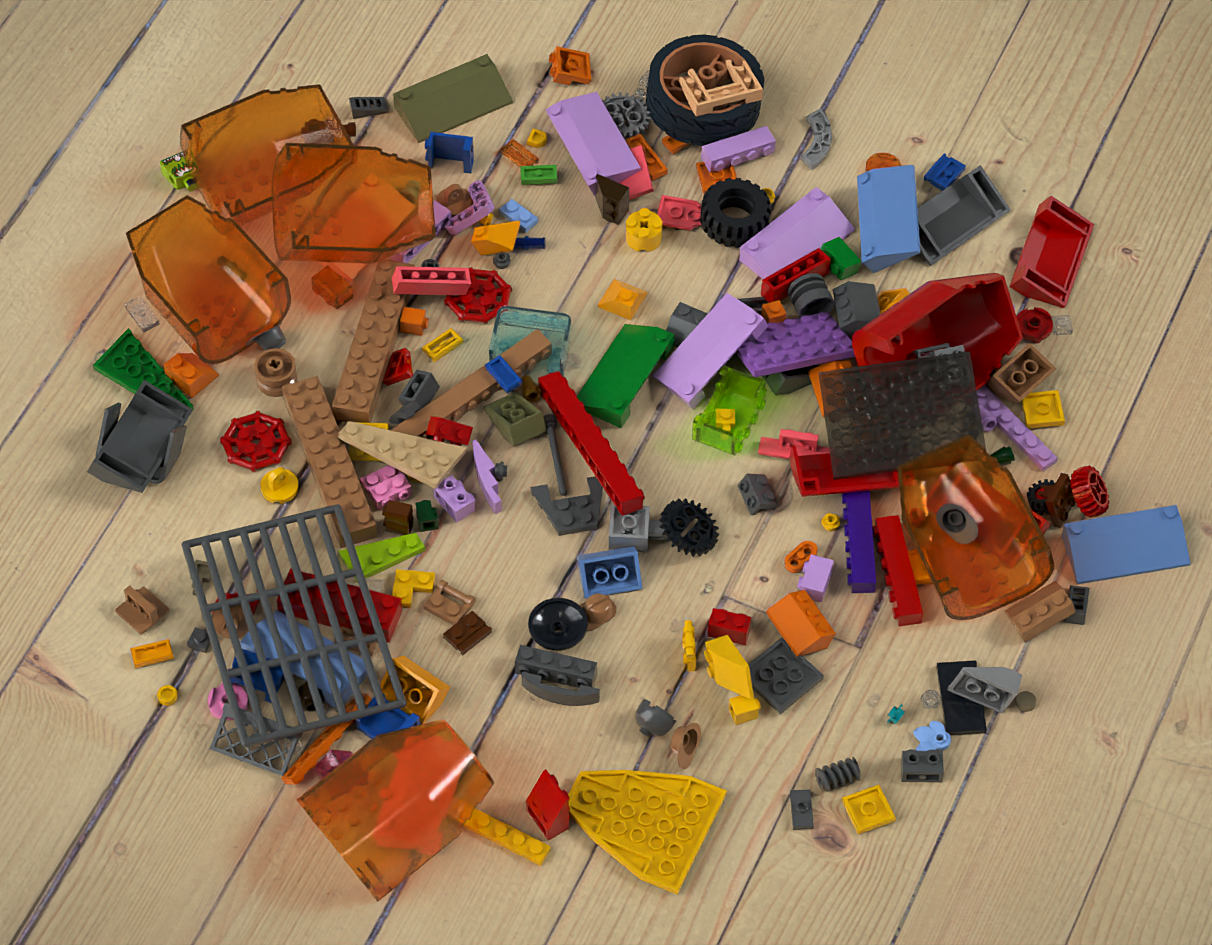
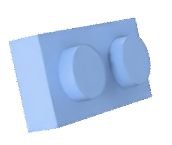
(514, 211)

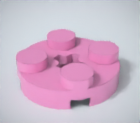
(217, 695)

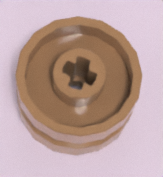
(273, 370)

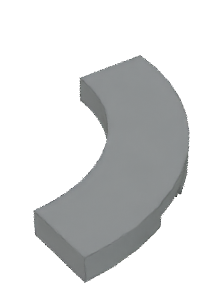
(822, 139)

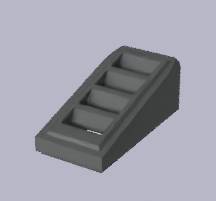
(358, 110)
(1079, 603)

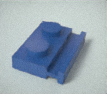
(944, 172)

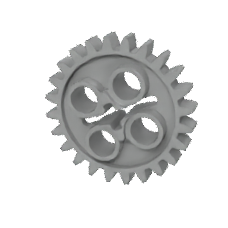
(632, 111)

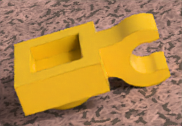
(725, 419)

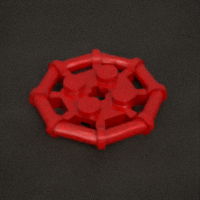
(486, 301)
(260, 432)

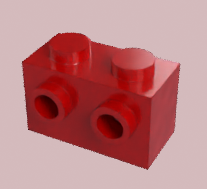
(448, 430)
(731, 624)

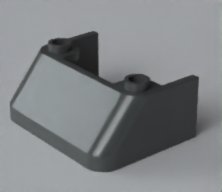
(173, 451)

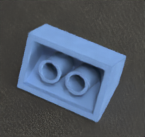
(609, 571)

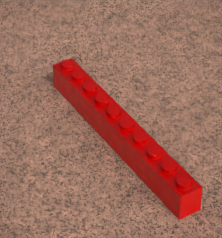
(591, 443)

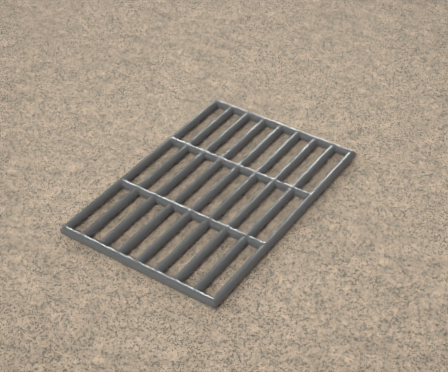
(302, 654)

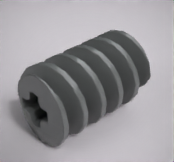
(837, 773)

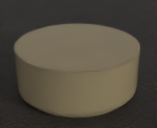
(1025, 701)

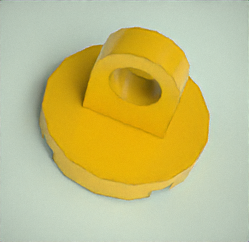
(279, 485)

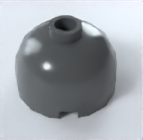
(653, 719)

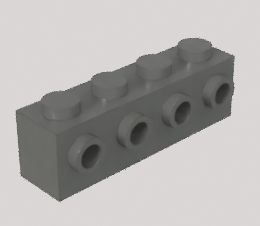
(556, 667)

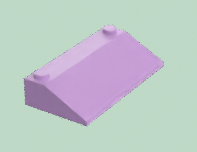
(593, 139)
(795, 234)
(709, 349)

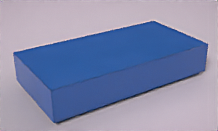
(503, 374)

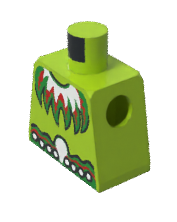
(177, 172)

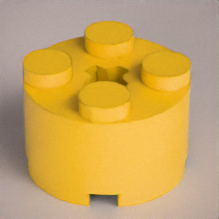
(644, 230)

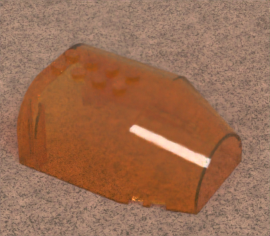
(236, 146)
(349, 204)
(208, 279)
(1010, 550)
(398, 802)

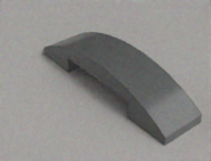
(558, 695)

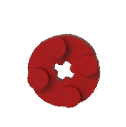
(1039, 332)

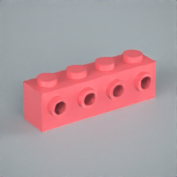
(431, 280)

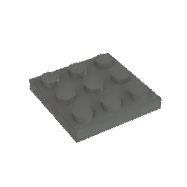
(782, 676)

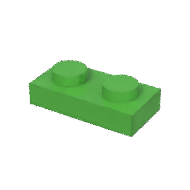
(538, 174)

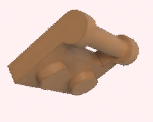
(446, 608)

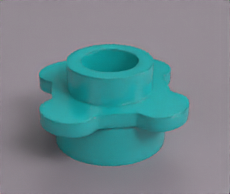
(895, 714)

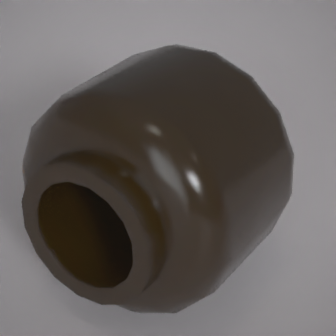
(306, 698)

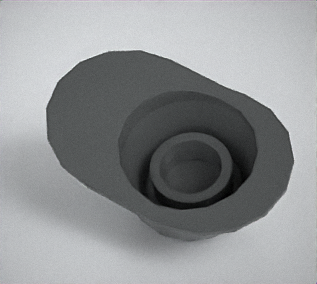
(269, 339)
(957, 523)

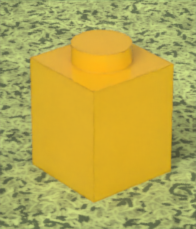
(743, 709)

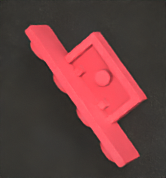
(805, 444)

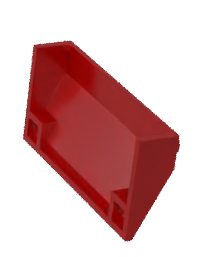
(815, 477)

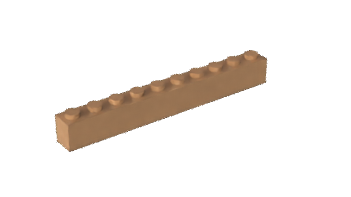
(477, 386)

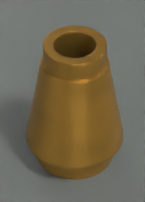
(530, 390)

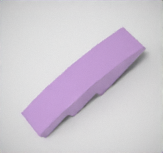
(486, 476)

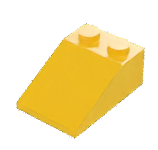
(728, 666)

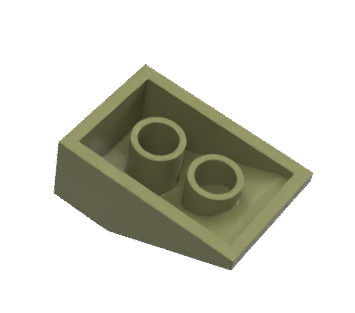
(516, 418)

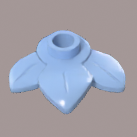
(930, 737)

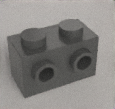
(420, 388)
(922, 766)

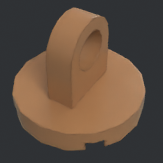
(455, 199)
(238, 618)

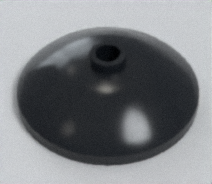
(557, 615)

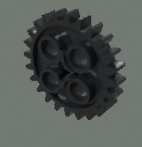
(699, 538)

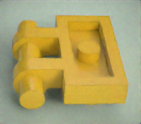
(688, 643)

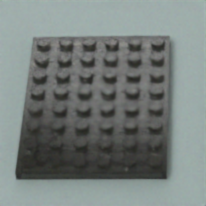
(897, 411)

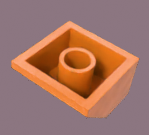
(189, 373)

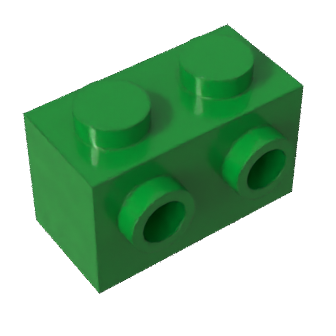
(843, 260)

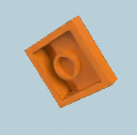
(570, 66)

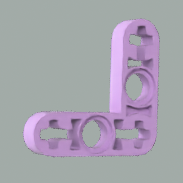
(482, 207)

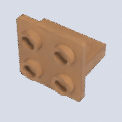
(141, 609)

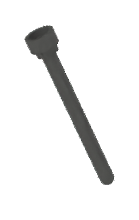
(550, 423)

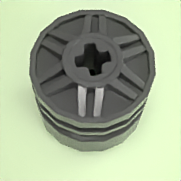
(810, 295)

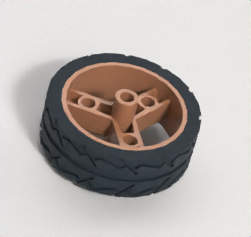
(665, 93)

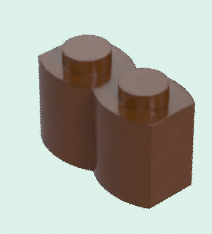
(398, 517)

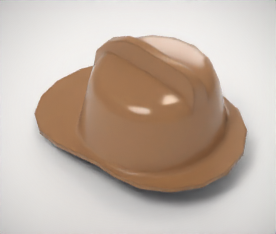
(599, 610)
(685, 742)

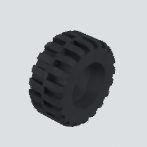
(734, 194)

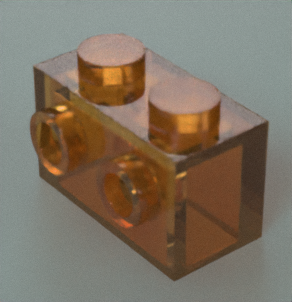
(332, 287)

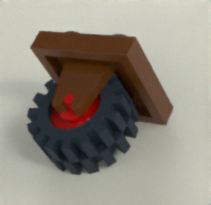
(1052, 498)

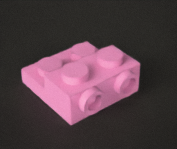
(386, 485)

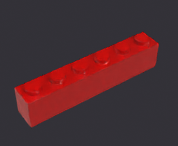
(898, 570)

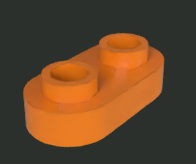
(798, 556)

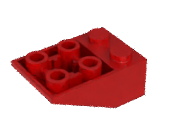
(549, 806)

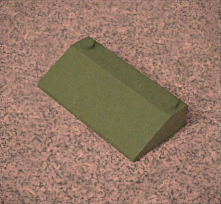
(452, 98)

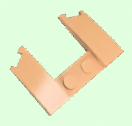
(703, 100)

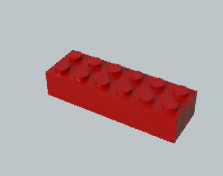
(387, 606)

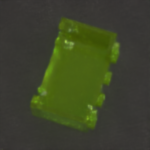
(736, 392)

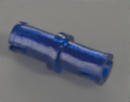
(530, 243)

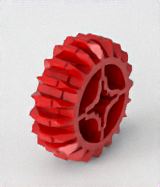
(1089, 491)

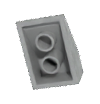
(987, 686)

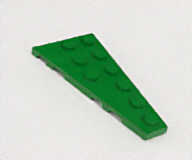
(131, 364)

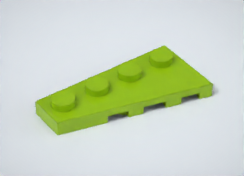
(384, 554)

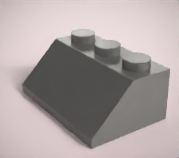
(855, 305)
(684, 321)

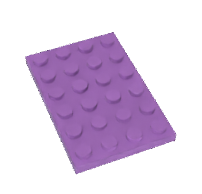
(795, 345)

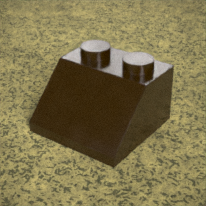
(612, 199)

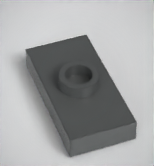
(801, 809)

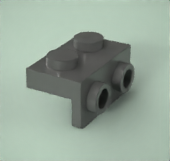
(757, 493)

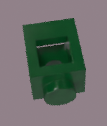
(426, 516)

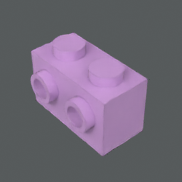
(454, 498)
(816, 577)

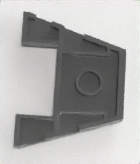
(572, 513)

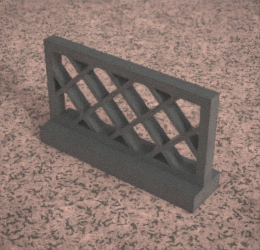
(249, 719)

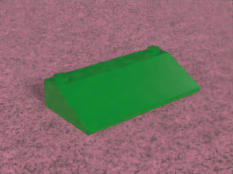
(624, 371)

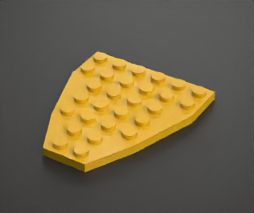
(647, 820)

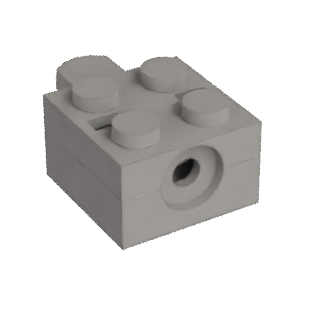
(633, 529)

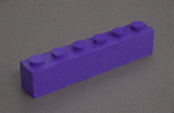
(860, 542)

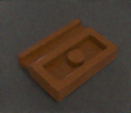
(467, 632)

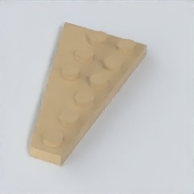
(415, 456)

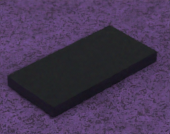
(959, 713)

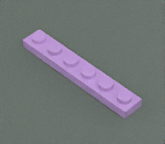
(1016, 430)

